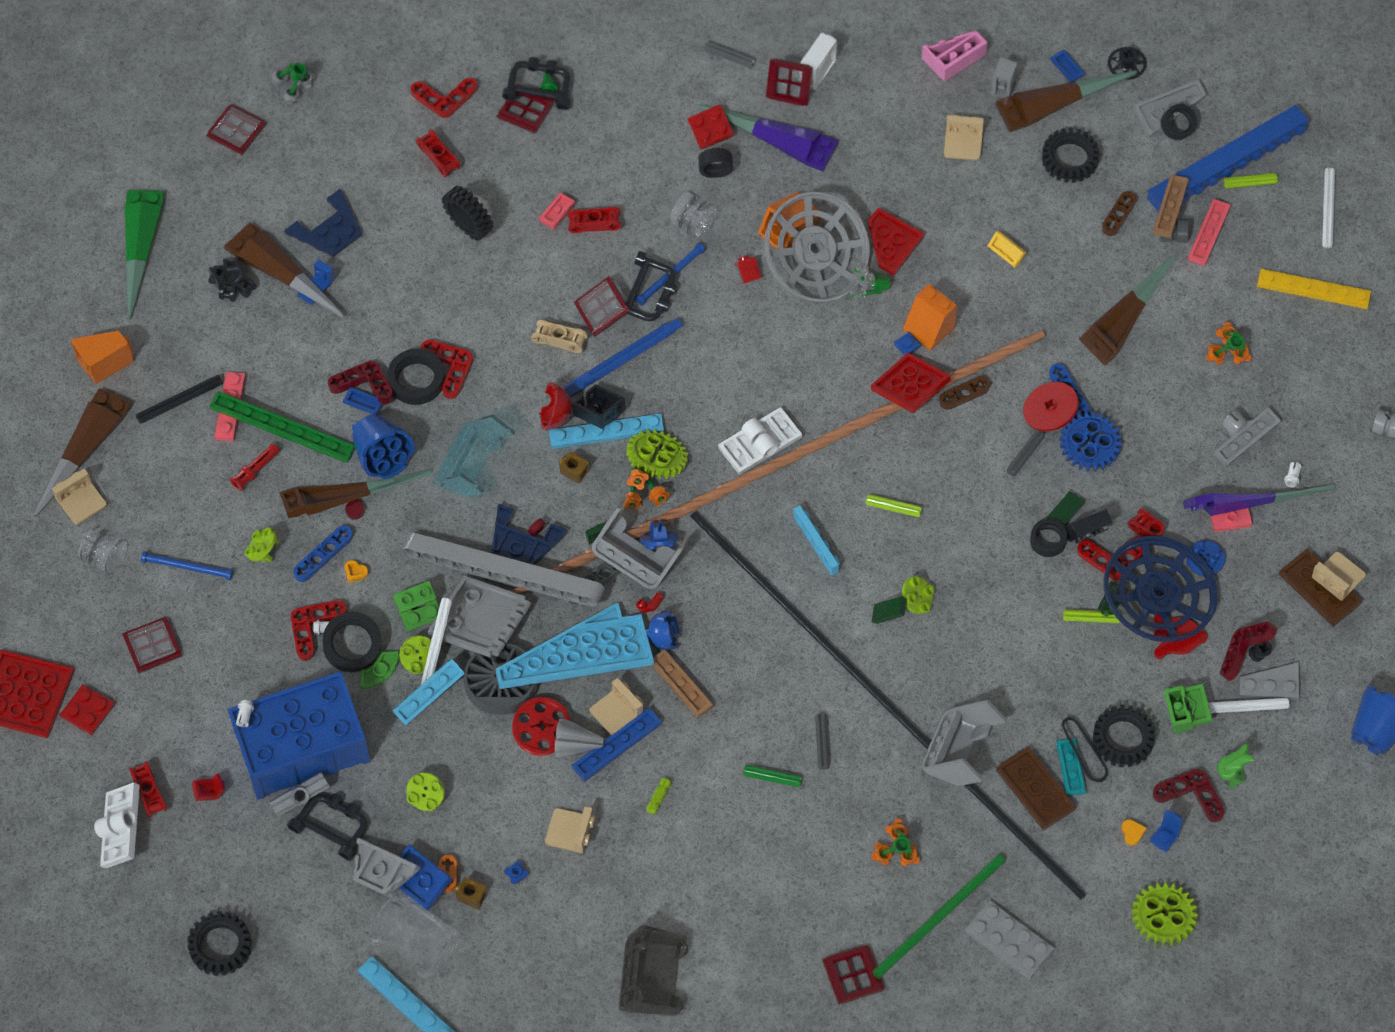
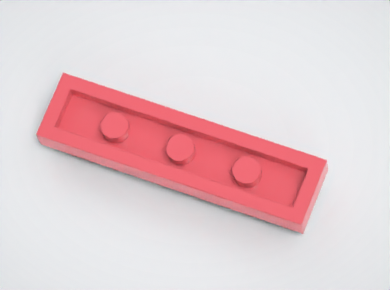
(1209, 232)
(226, 425)

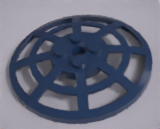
(1164, 582)

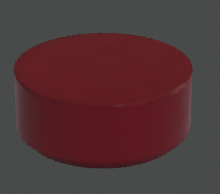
(354, 509)
(537, 527)

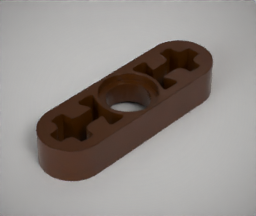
(1118, 206)
(979, 391)

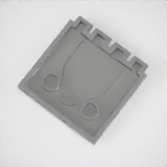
(482, 616)

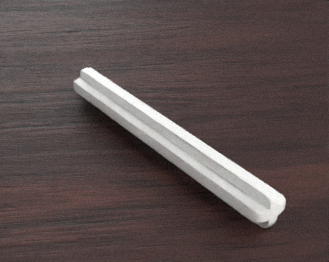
(1328, 209)
(437, 638)
(1249, 705)

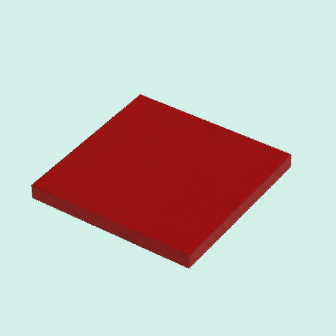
(31, 692)

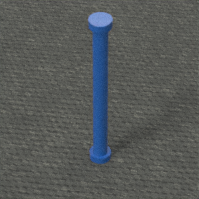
(699, 248)
(186, 565)

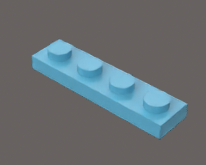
(813, 535)
(428, 691)

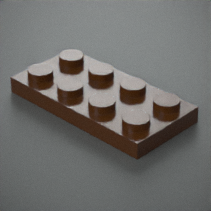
(1299, 577)
(1035, 788)

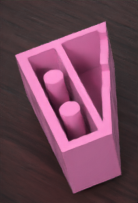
(955, 55)

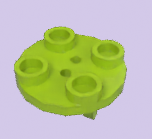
(261, 545)
(918, 595)
(410, 658)
(416, 789)

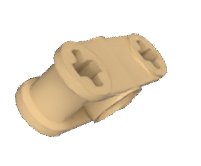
(548, 333)

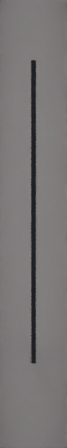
(883, 700)

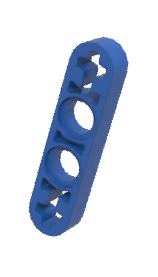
(1066, 379)
(320, 552)

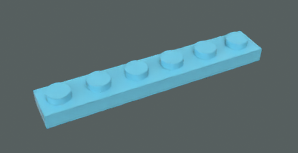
(613, 431)
(401, 997)

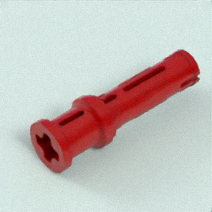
(248, 472)

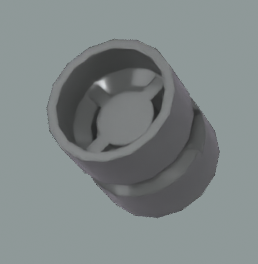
(1179, 233)

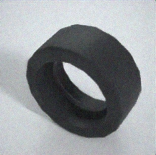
(1169, 131)
(715, 155)
(1048, 551)

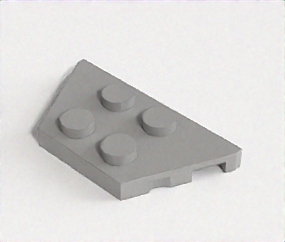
(381, 869)

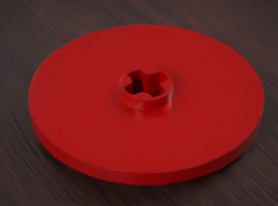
(1037, 403)

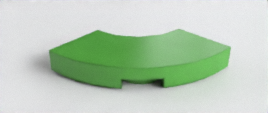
(380, 670)

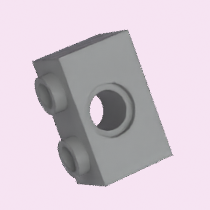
(1004, 78)

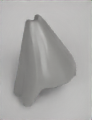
(574, 739)

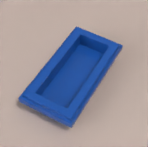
(1067, 66)
(362, 401)

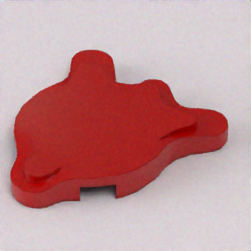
(1181, 647)

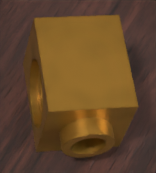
(575, 474)
(473, 900)

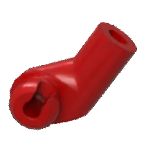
(649, 606)

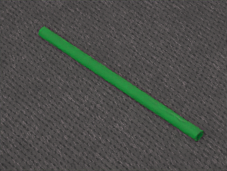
(934, 920)

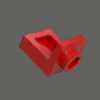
(748, 269)
(208, 788)

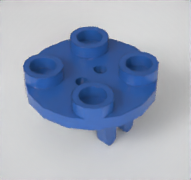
(658, 536)
(1215, 559)

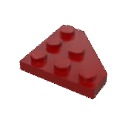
(892, 240)

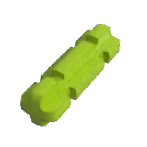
(658, 796)

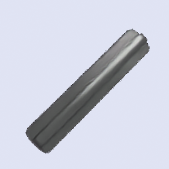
(729, 54)
(1025, 453)
(822, 743)

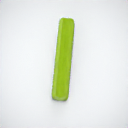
(1252, 180)
(893, 505)
(1088, 616)

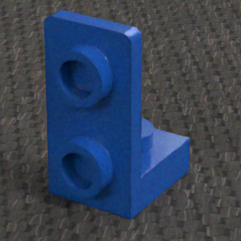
(322, 279)
(1168, 831)

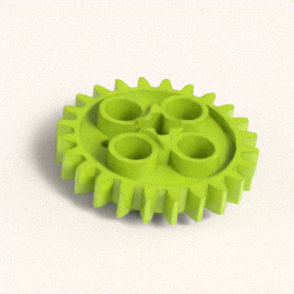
(668, 461)
(1159, 897)

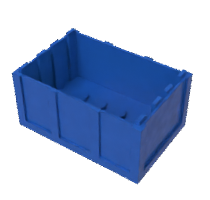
(300, 735)

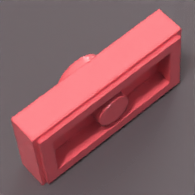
(557, 211)
(1231, 520)

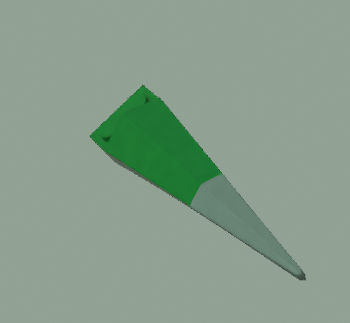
(141, 221)

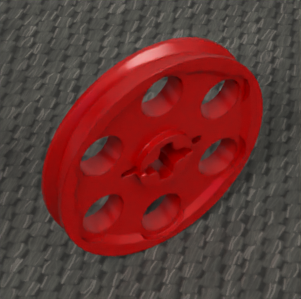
(532, 725)

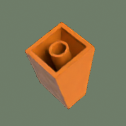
(787, 213)
(931, 317)
(103, 354)

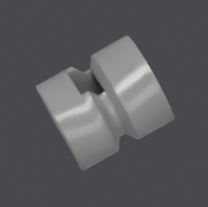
(1384, 423)

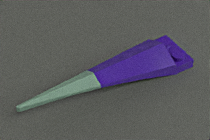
(800, 143)
(1224, 503)

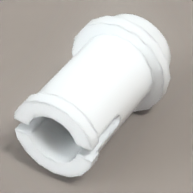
(1292, 479)
(319, 627)
(245, 709)

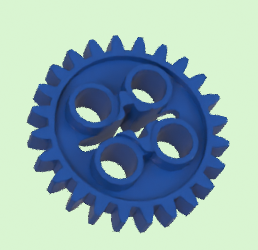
(1102, 454)

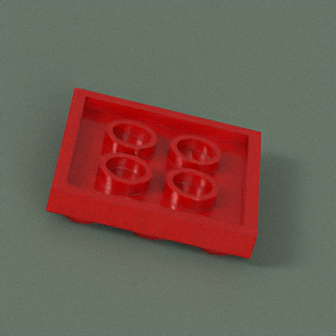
(910, 382)

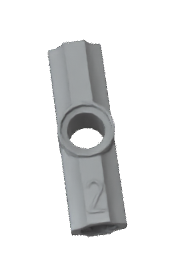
(287, 800)

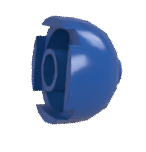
(662, 630)

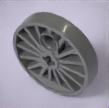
(488, 681)

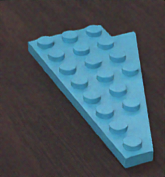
(591, 647)

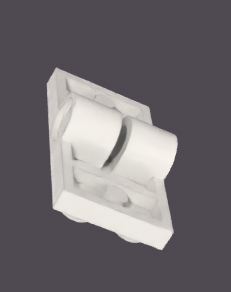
(759, 440)
(118, 825)

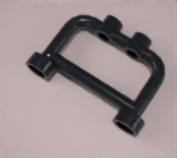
(562, 101)
(669, 288)
(335, 802)

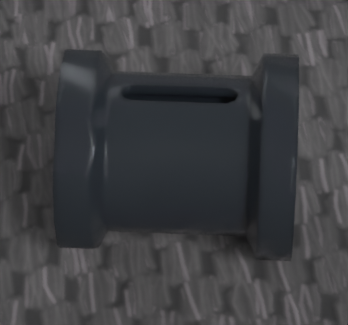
(1260, 651)

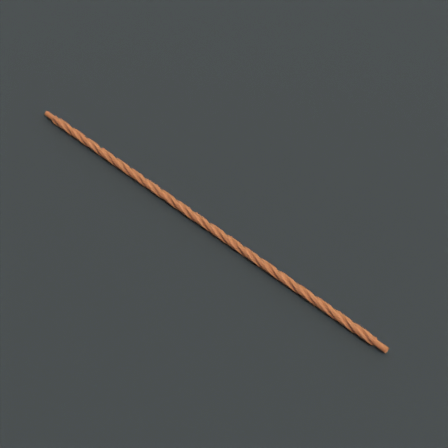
(796, 454)

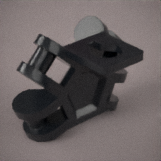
(231, 275)

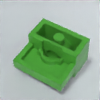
(412, 598)
(1178, 709)

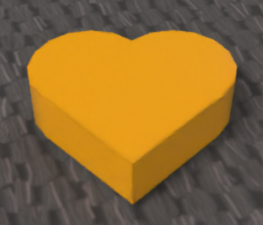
(355, 571)
(1133, 832)

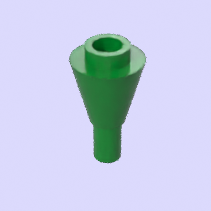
(548, 83)

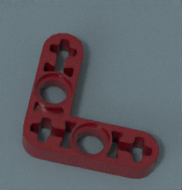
(364, 375)
(1239, 643)
(1197, 788)

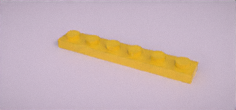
(1313, 288)

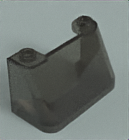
(651, 972)

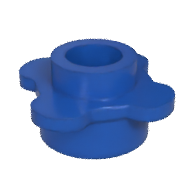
(515, 878)

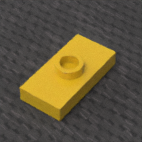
(1006, 249)

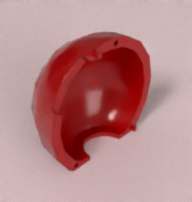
(559, 408)

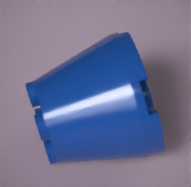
(381, 446)
(1375, 721)

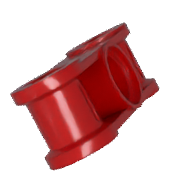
(431, 144)
(603, 218)
(151, 799)

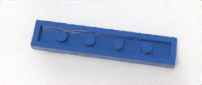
(616, 744)

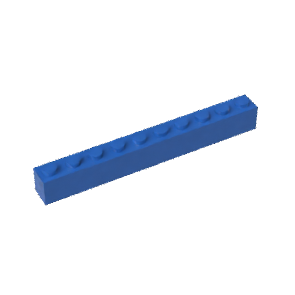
(1236, 154)

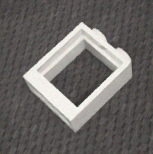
(821, 57)

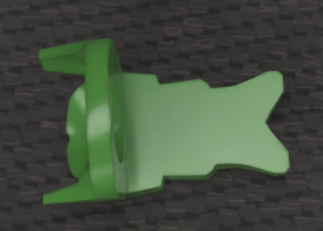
(1232, 764)

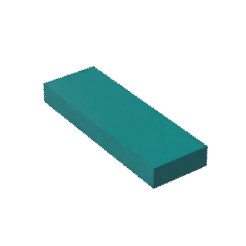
(1070, 768)

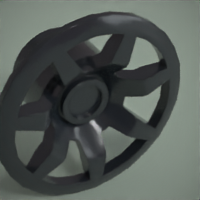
(1127, 60)

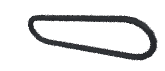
(1091, 745)

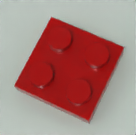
(710, 127)
(87, 709)

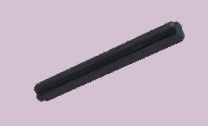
(179, 399)

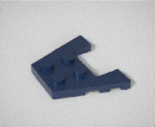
(332, 234)
(519, 545)

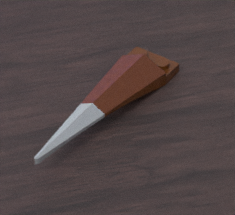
(260, 252)
(96, 424)

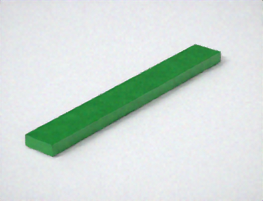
(282, 427)

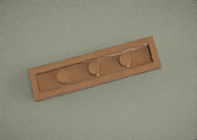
(1170, 206)
(681, 684)

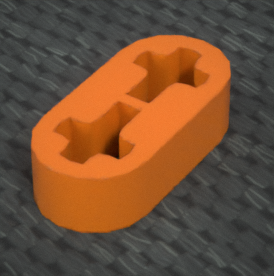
(452, 873)

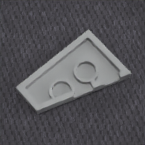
(1271, 683)

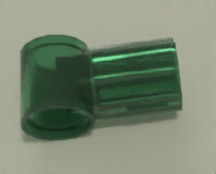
(1113, 589)

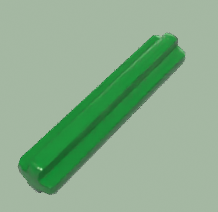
(772, 776)

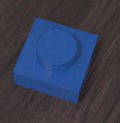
(907, 344)

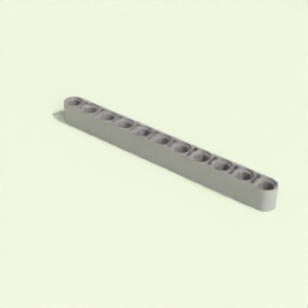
(503, 569)

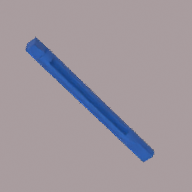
(622, 357)

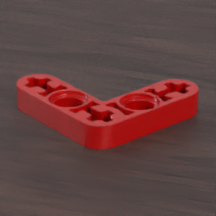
(442, 102)
(456, 365)
(1101, 553)
(304, 624)

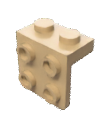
(963, 137)
(78, 497)
(1338, 575)
(617, 707)
(570, 829)

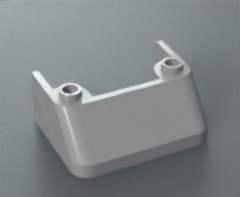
(630, 555)
(954, 741)

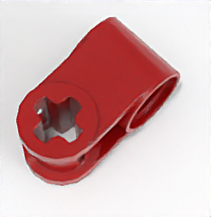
(1145, 523)

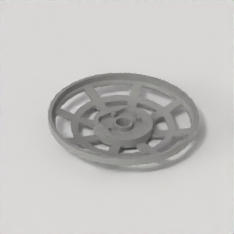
(822, 239)

